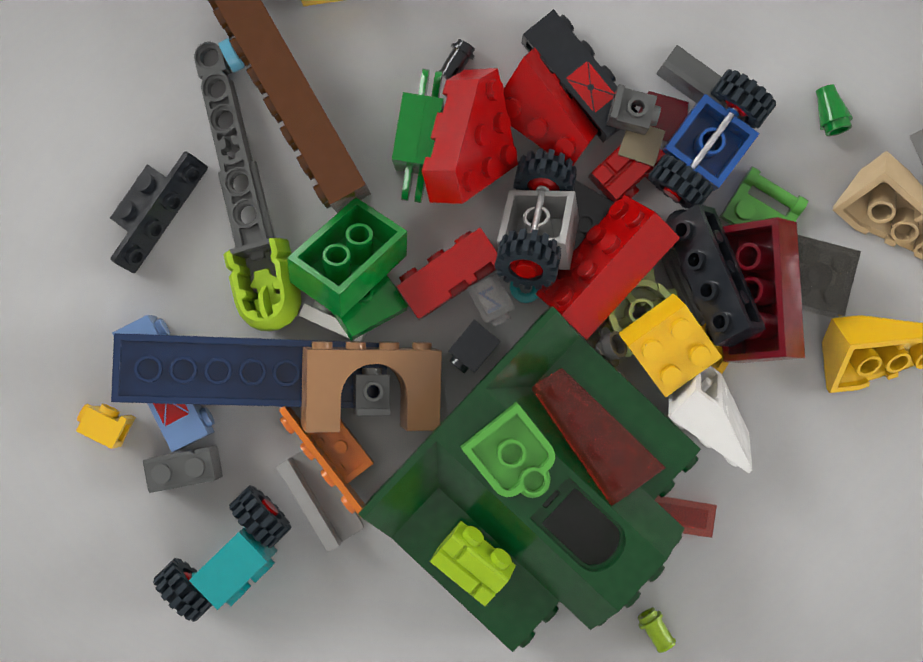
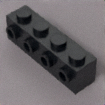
(715, 277)

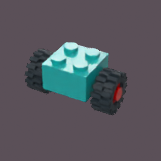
(227, 572)

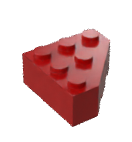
(470, 138)

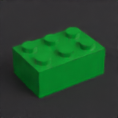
(347, 257)

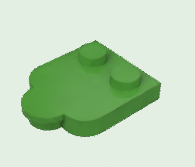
(512, 454)

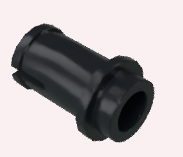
(457, 58)

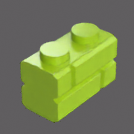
(473, 563)

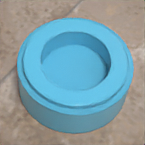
(230, 55)

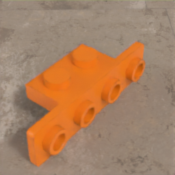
(336, 452)

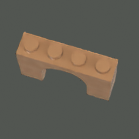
(328, 368)

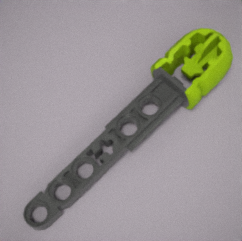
(266, 308)

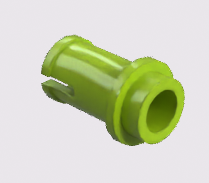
(656, 629)

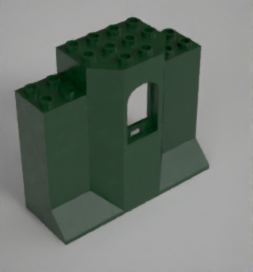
(444, 487)

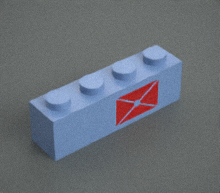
(178, 422)

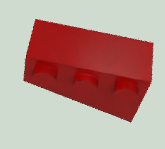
(545, 111)
(448, 273)

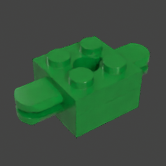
(414, 132)

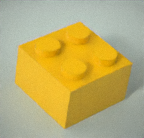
(670, 344)

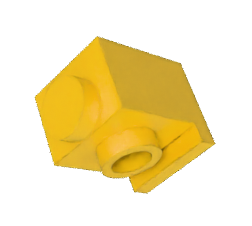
(104, 425)

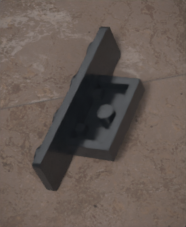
(151, 208)

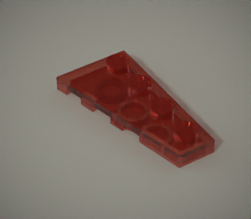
(601, 443)

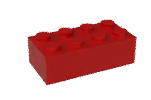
(609, 265)

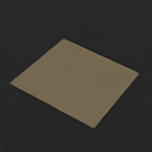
(642, 147)

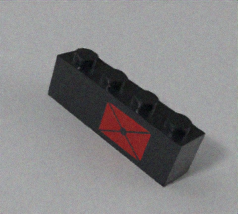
(576, 68)

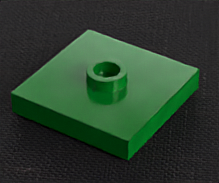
(374, 309)

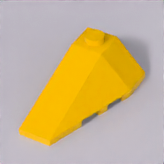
(869, 348)

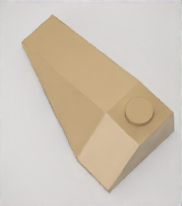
(886, 203)

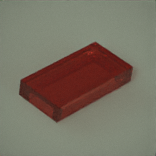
(694, 516)

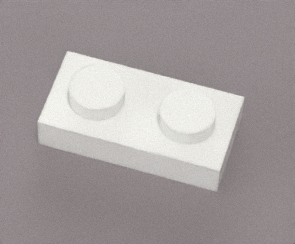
(322, 317)

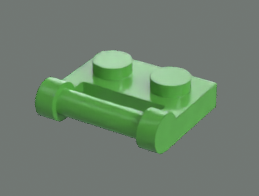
(746, 208)

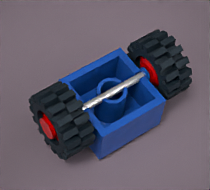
(712, 140)

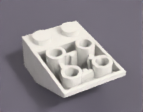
(711, 414)

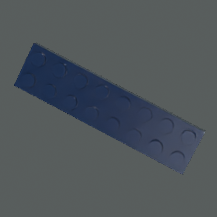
(215, 371)

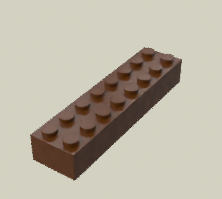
(291, 101)

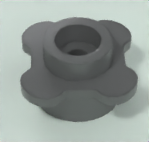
(611, 346)

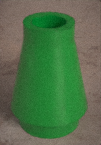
(833, 113)

